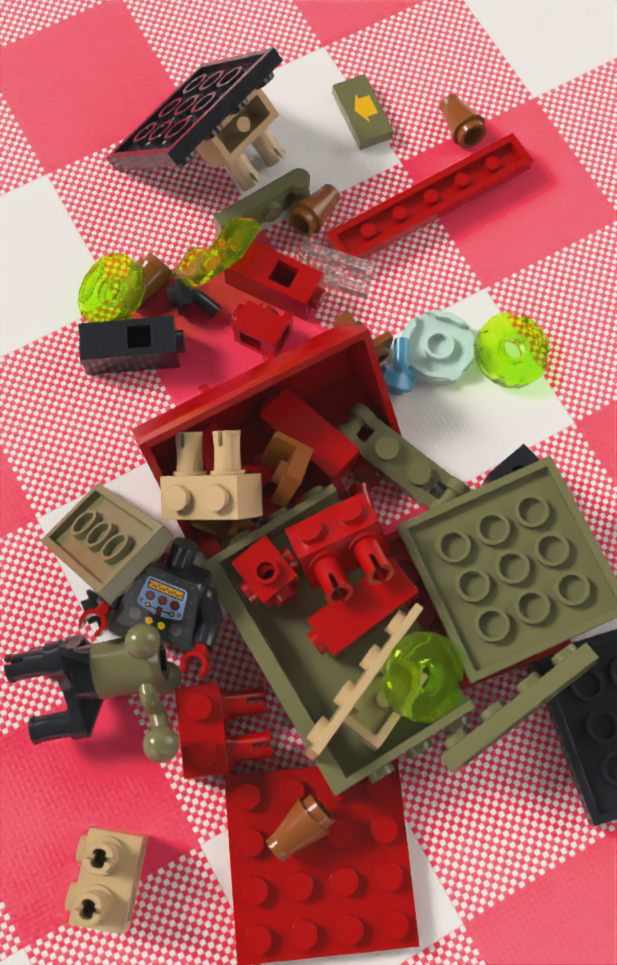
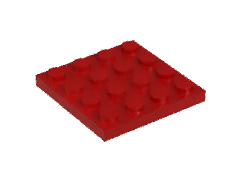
(335, 894)

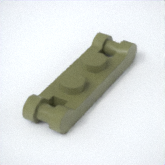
(400, 460)

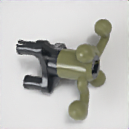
(99, 673)

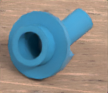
(398, 376)

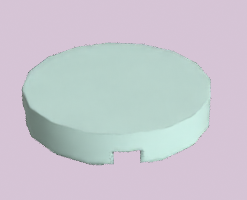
(439, 347)

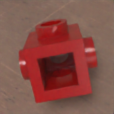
(262, 560)

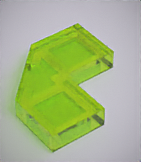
(204, 263)

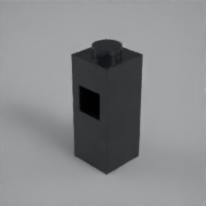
(130, 345)

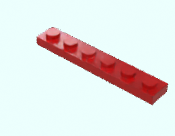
(431, 198)

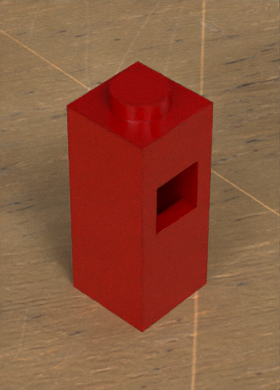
(277, 280)
(332, 451)
(370, 606)

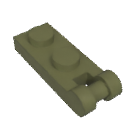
(269, 201)

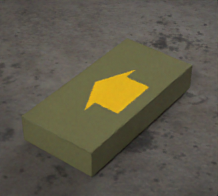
(362, 111)

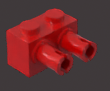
(338, 543)
(203, 732)

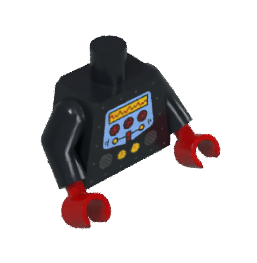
(174, 600)

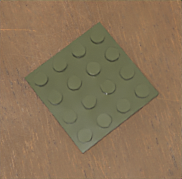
(511, 569)

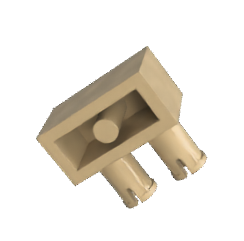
(240, 131)
(217, 496)
(107, 879)

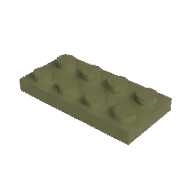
(107, 541)
(502, 717)

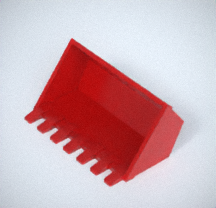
(324, 372)

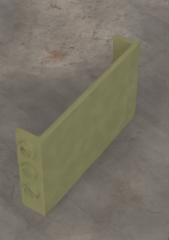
(297, 670)

